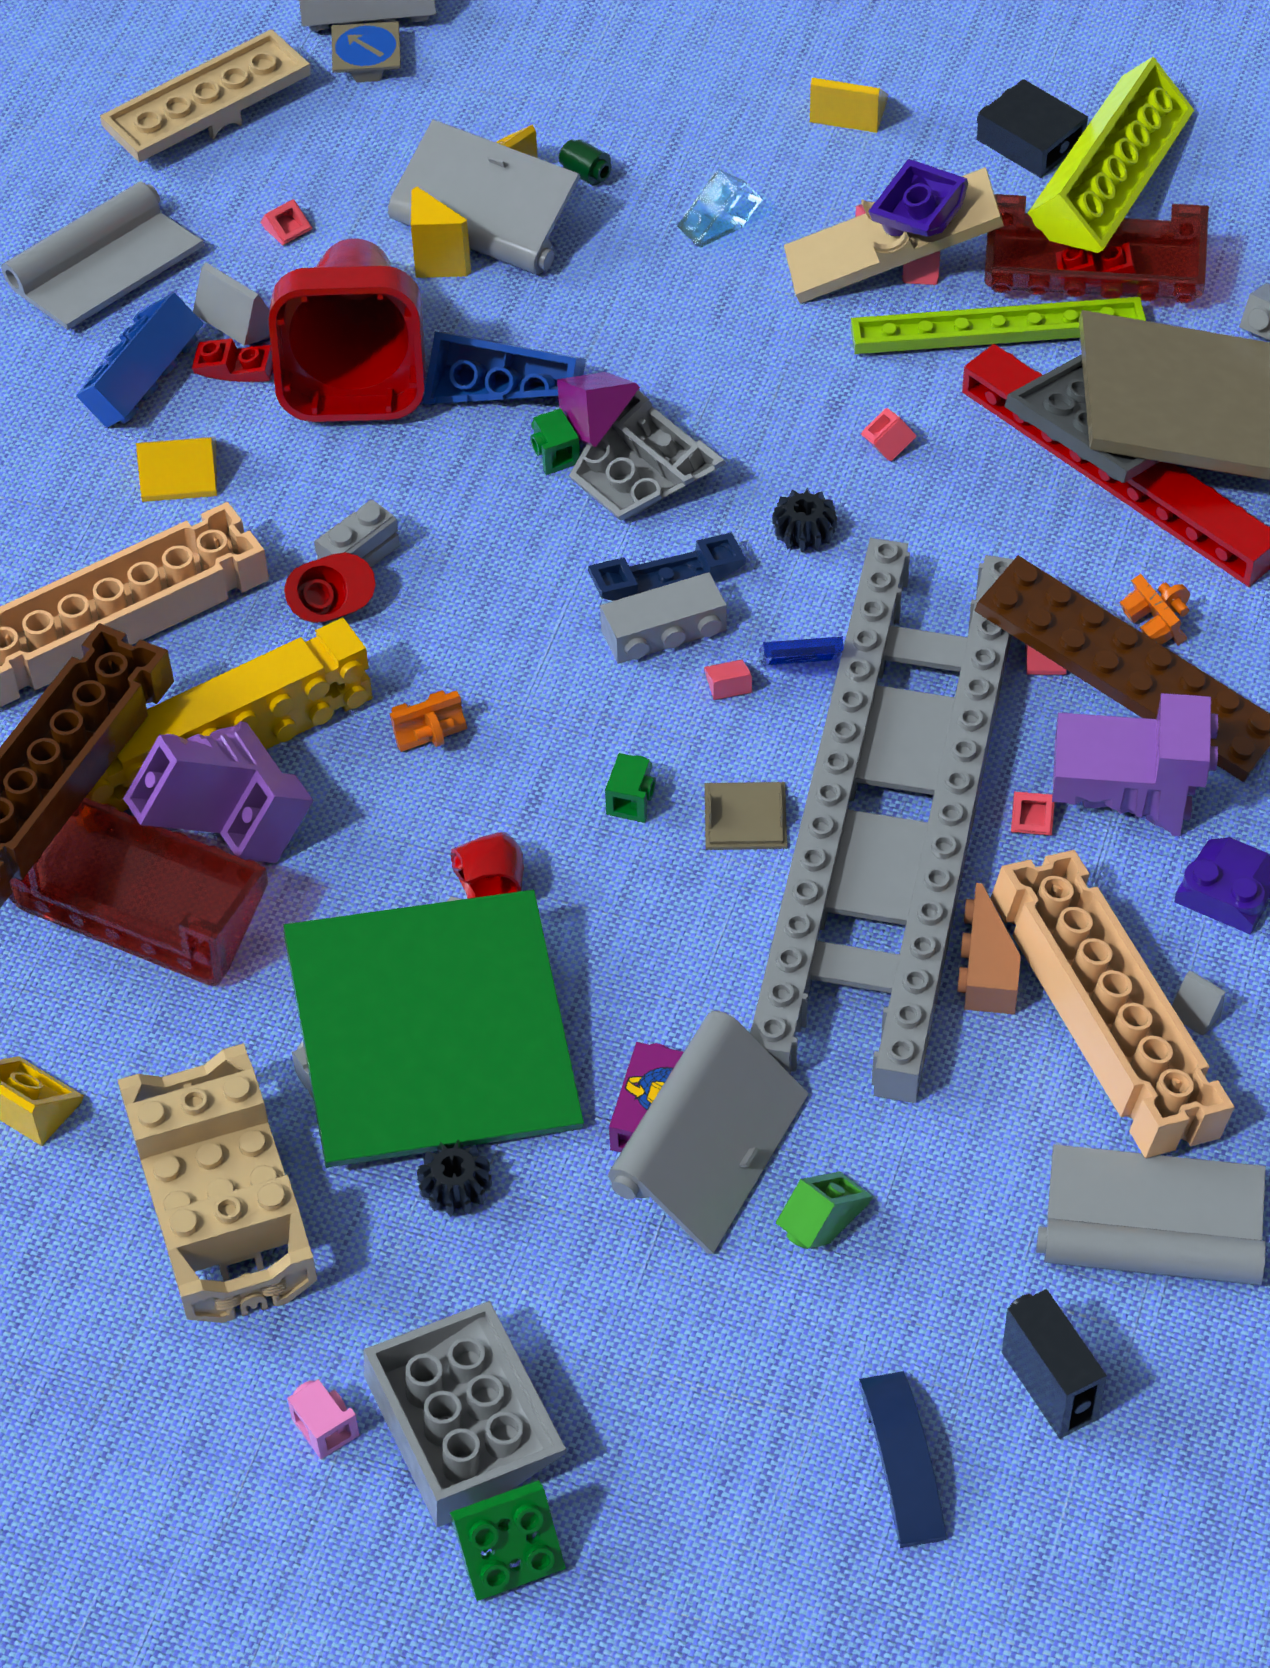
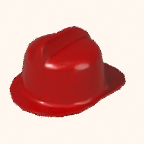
(329, 587)

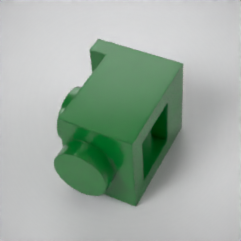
(555, 441)
(630, 788)

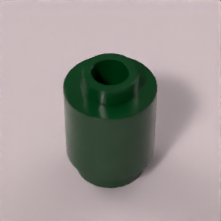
(586, 160)

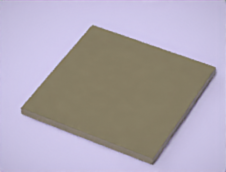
(1176, 394)

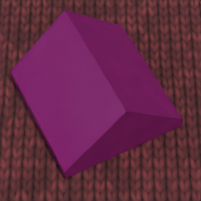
(594, 403)

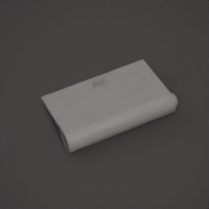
(500, 191)
(100, 256)
(709, 1130)
(1155, 1215)

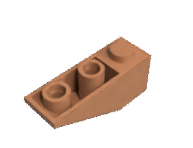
(993, 959)

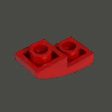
(1112, 259)
(226, 362)

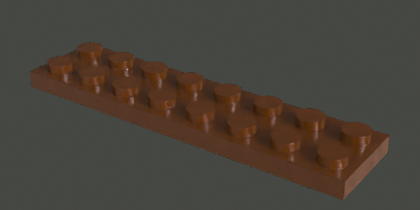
(1119, 659)

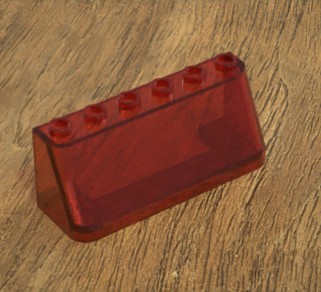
(1165, 255)
(145, 891)

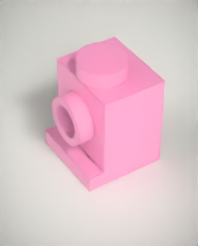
(322, 1418)

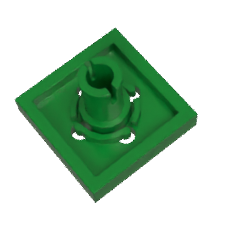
(507, 1527)

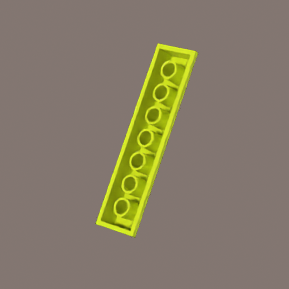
(1112, 159)

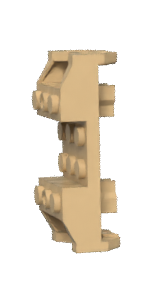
(218, 1185)

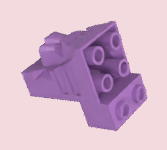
(1137, 761)
(221, 787)

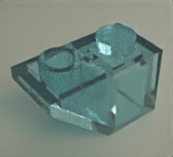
(719, 209)

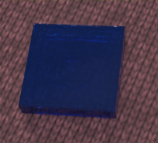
(800, 651)

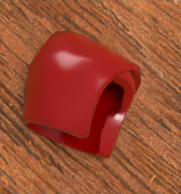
(489, 865)

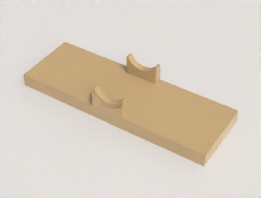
(205, 96)
(863, 248)

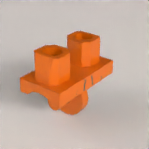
(1163, 608)
(428, 720)

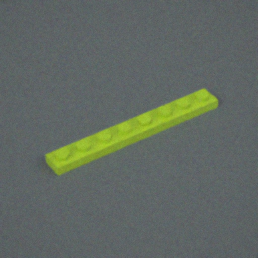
(982, 325)

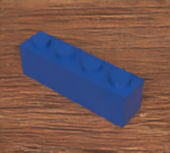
(140, 359)
(487, 370)

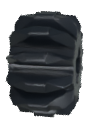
(804, 520)
(454, 1178)

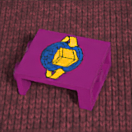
(643, 1080)

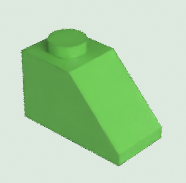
(821, 1209)

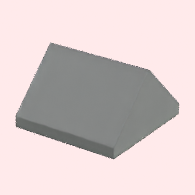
(231, 307)

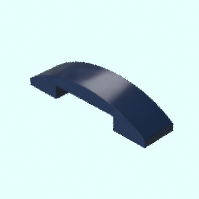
(715, 555)
(904, 1459)

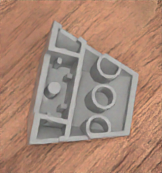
(641, 461)

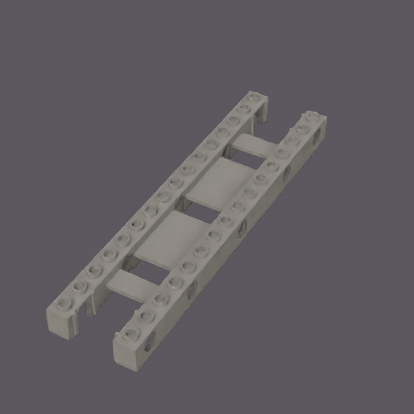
(878, 862)

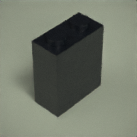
(1030, 127)
(1053, 1363)

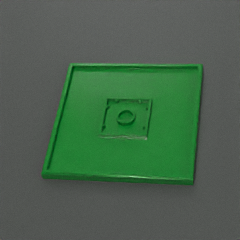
(431, 1027)

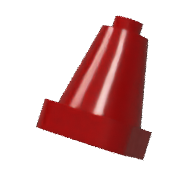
(348, 337)

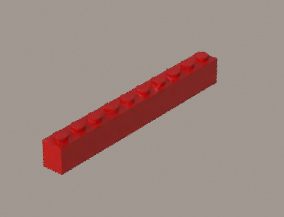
(1160, 493)

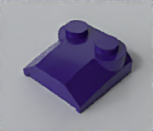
(919, 200)
(1227, 883)

